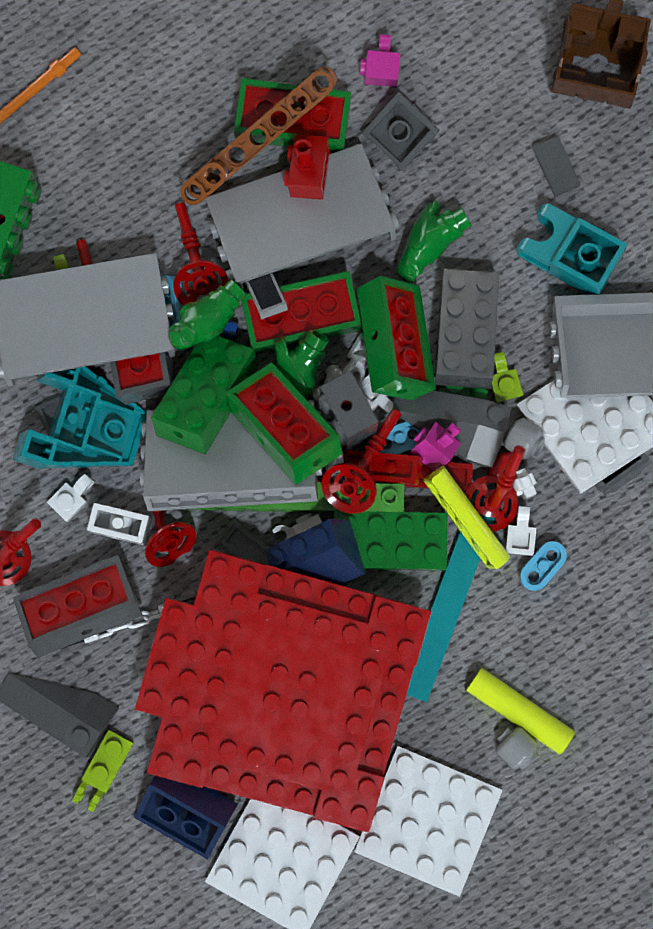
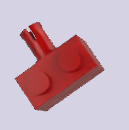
(308, 167)

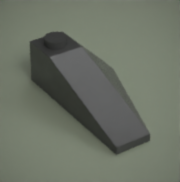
(480, 421)

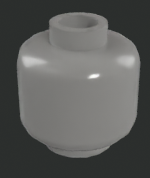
(526, 435)
(516, 748)

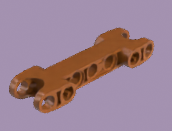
(224, 161)

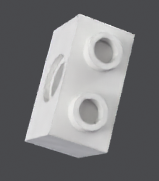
(119, 524)

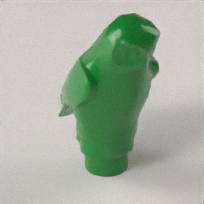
(430, 239)
(206, 317)
(302, 363)

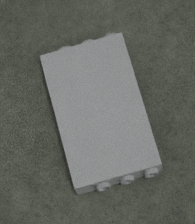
(271, 231)
(83, 317)
(603, 344)
(230, 474)

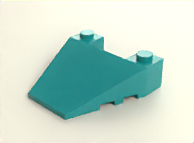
(87, 428)

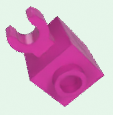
(381, 66)
(436, 445)

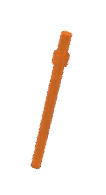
(56, 69)

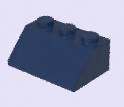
(321, 552)
(186, 813)

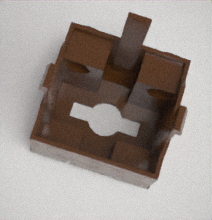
(608, 33)

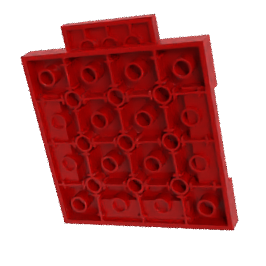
(281, 688)

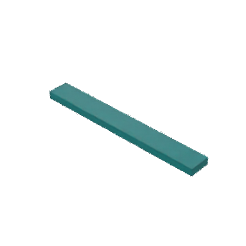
(445, 613)

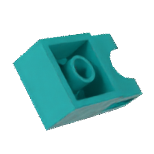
(569, 246)

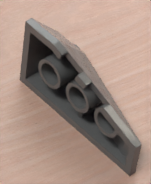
(63, 712)

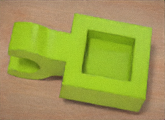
(505, 383)

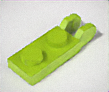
(104, 767)

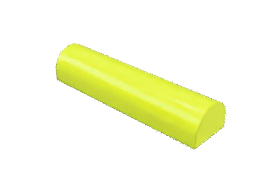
(466, 518)
(520, 711)

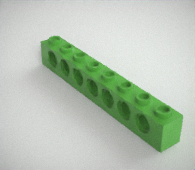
(388, 499)

